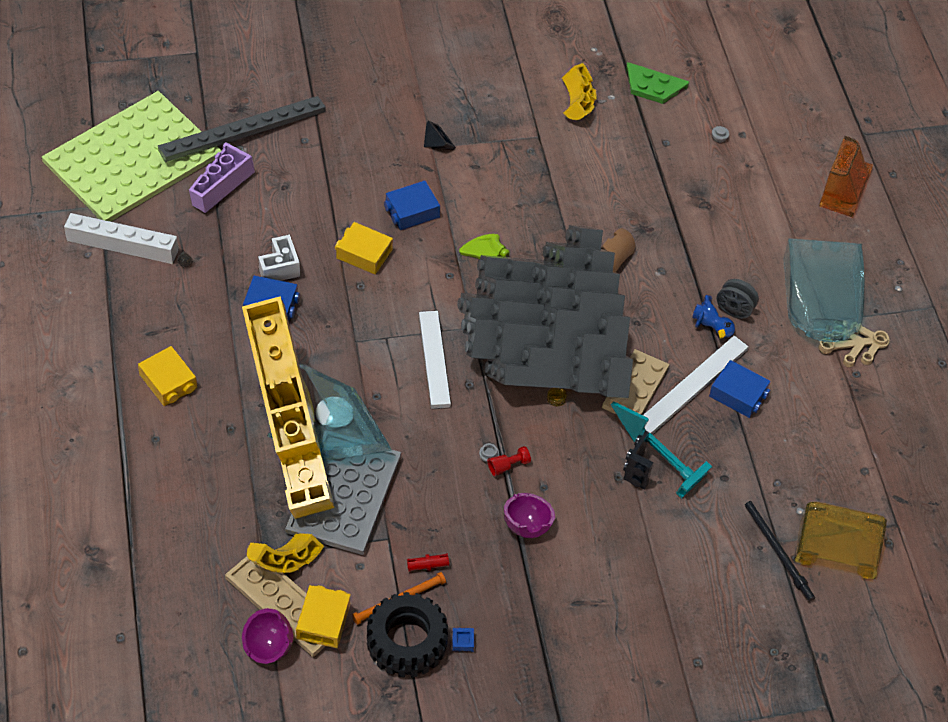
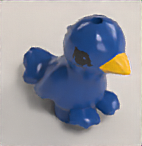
(707, 315)

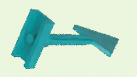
(635, 426)

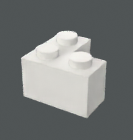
(282, 263)

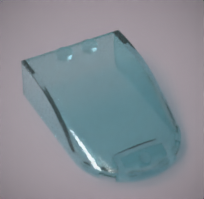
(824, 288)

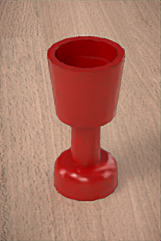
(502, 463)

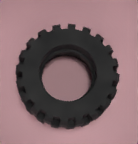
(411, 610)

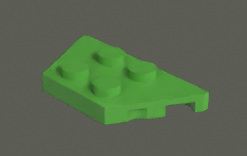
(653, 84)

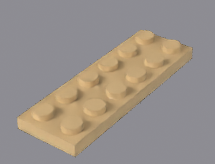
(271, 591)

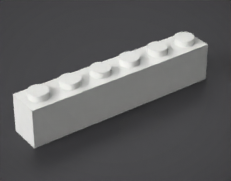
(121, 238)

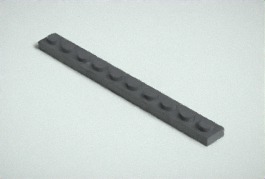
(241, 128)

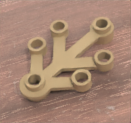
(877, 340)

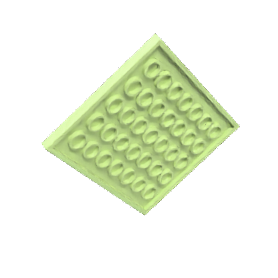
(120, 161)

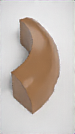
(622, 245)

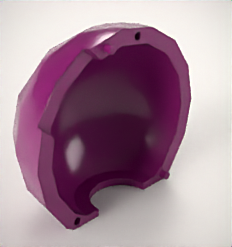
(528, 515)
(267, 636)

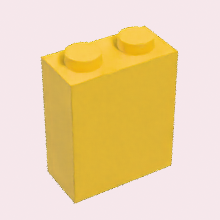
(364, 248)
(167, 376)
(323, 616)

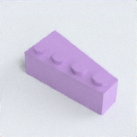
(221, 177)

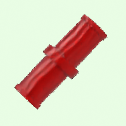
(428, 562)

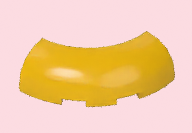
(581, 92)
(297, 552)

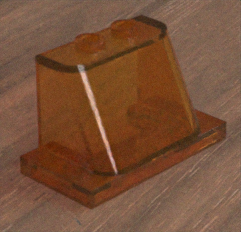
(846, 179)

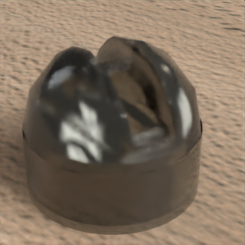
(184, 259)

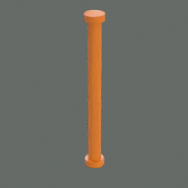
(438, 579)

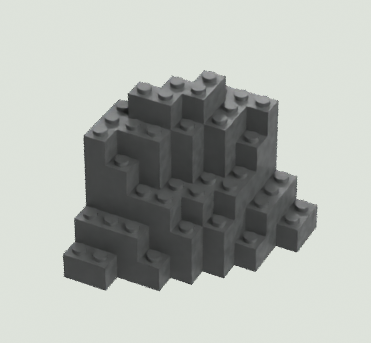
(551, 318)

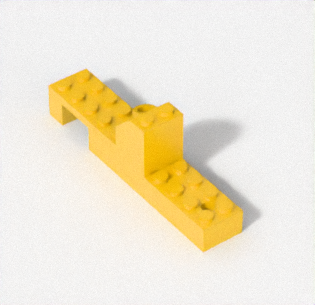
(288, 408)

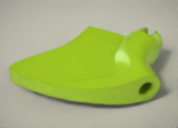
(484, 245)

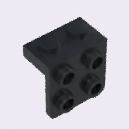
(638, 468)

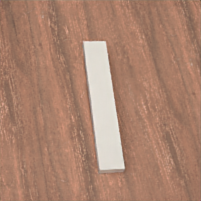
(434, 360)

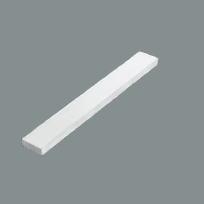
(693, 384)

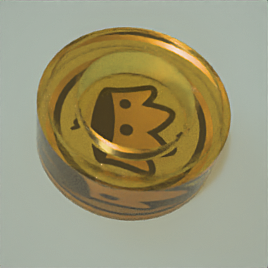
(556, 397)

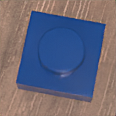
(463, 639)

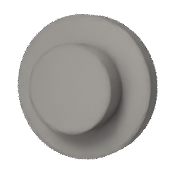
(720, 134)
(488, 451)

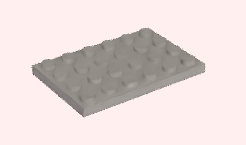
(358, 494)

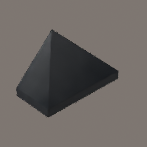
(436, 137)

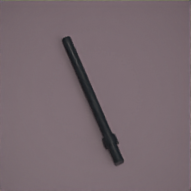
(799, 581)

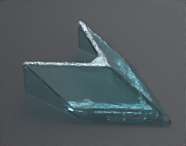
(349, 426)

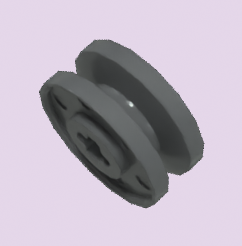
(737, 298)

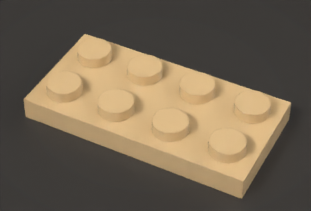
(645, 379)

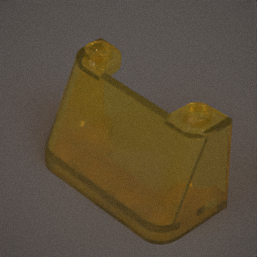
(841, 537)

